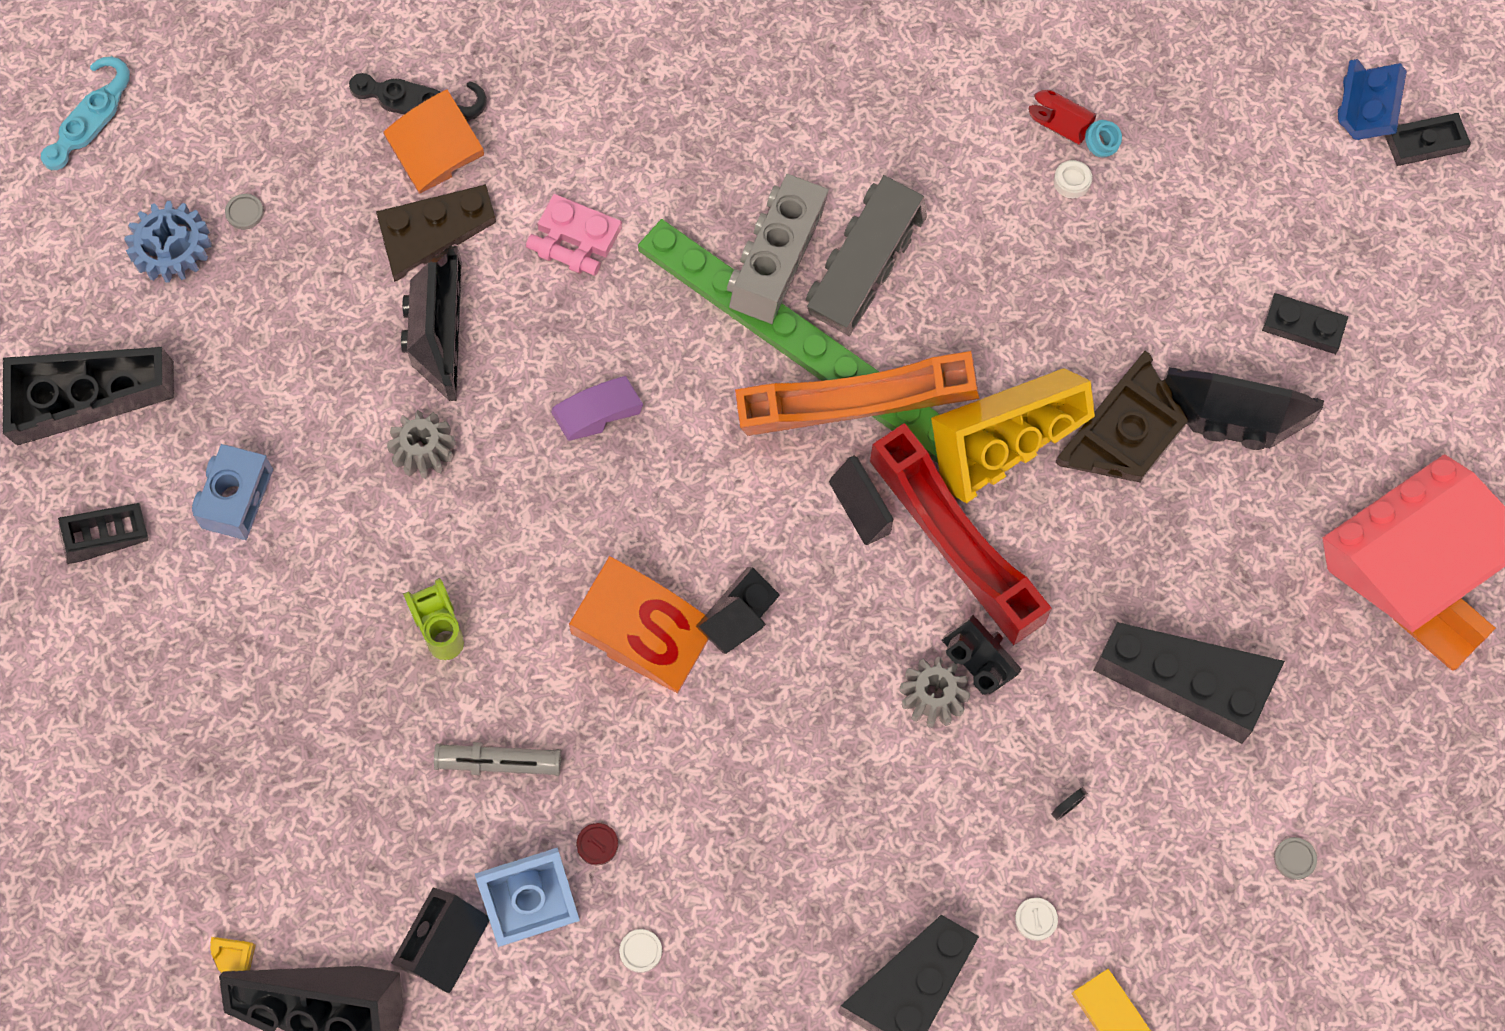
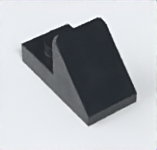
(738, 611)

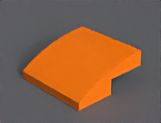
(433, 141)

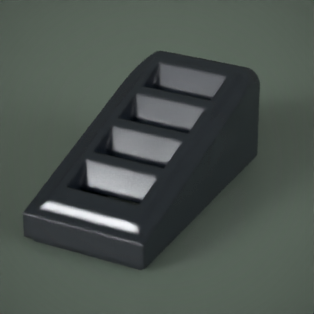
(106, 544)

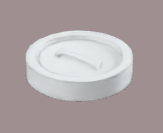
(1036, 919)
(640, 950)

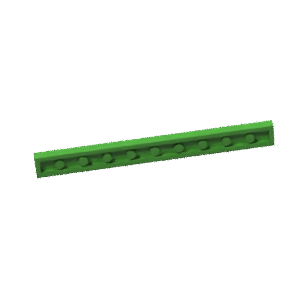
(789, 331)

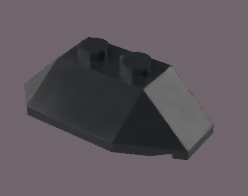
(435, 321)
(1240, 408)

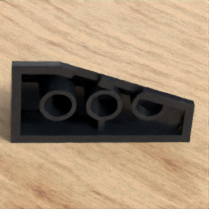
(314, 998)

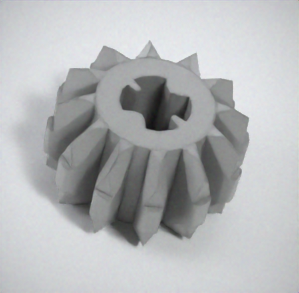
(411, 454)
(918, 685)

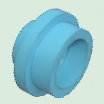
(1111, 135)

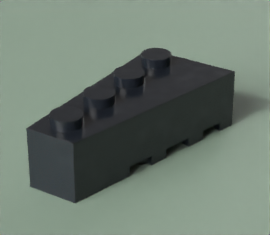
(77, 389)

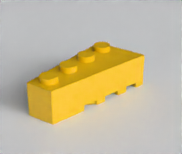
(1009, 427)

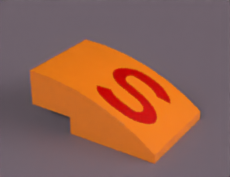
(640, 625)

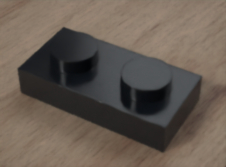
(1428, 139)
(1305, 323)

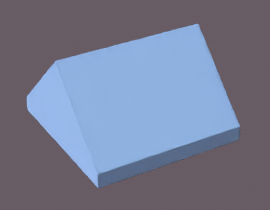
(527, 897)

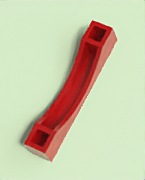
(994, 582)

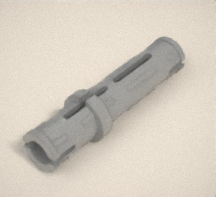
(496, 759)

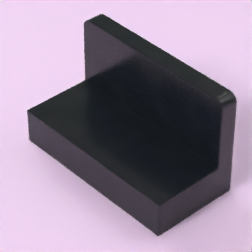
(441, 939)

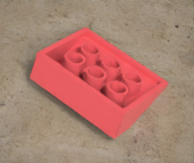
(1421, 543)

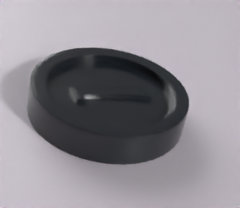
(1069, 804)

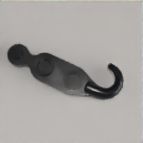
(403, 96)

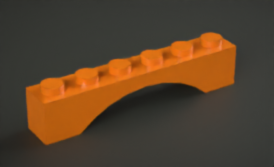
(805, 404)

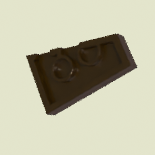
(429, 226)

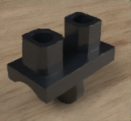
(981, 655)

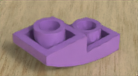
(593, 407)

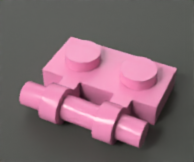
(579, 226)

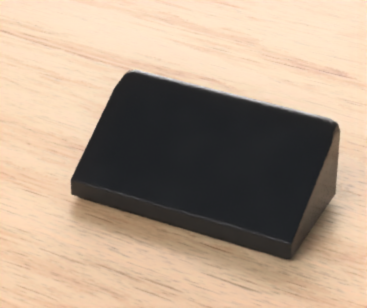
(861, 501)

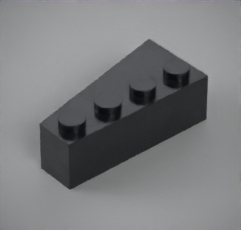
(1195, 678)

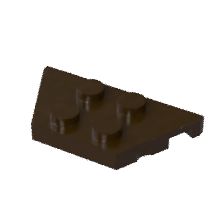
(1128, 427)

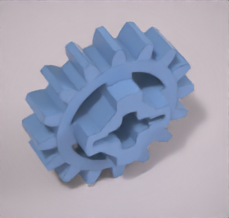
(179, 250)

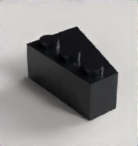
(913, 983)

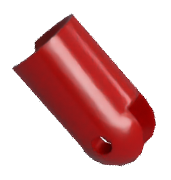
(1065, 119)

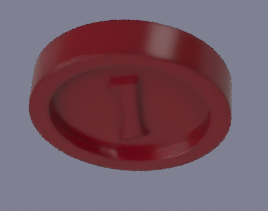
(597, 844)

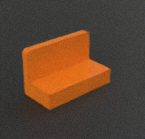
(1453, 633)

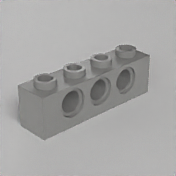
(778, 248)

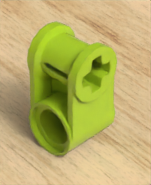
(433, 615)

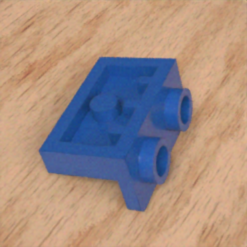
(1371, 100)

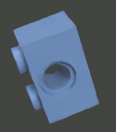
(235, 513)

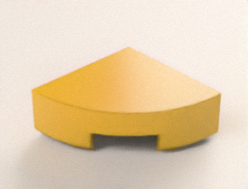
(232, 954)

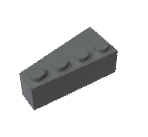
(866, 254)

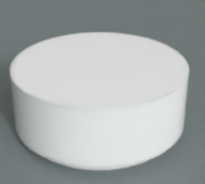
(1072, 179)

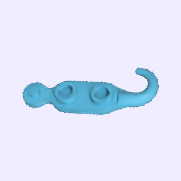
(88, 116)

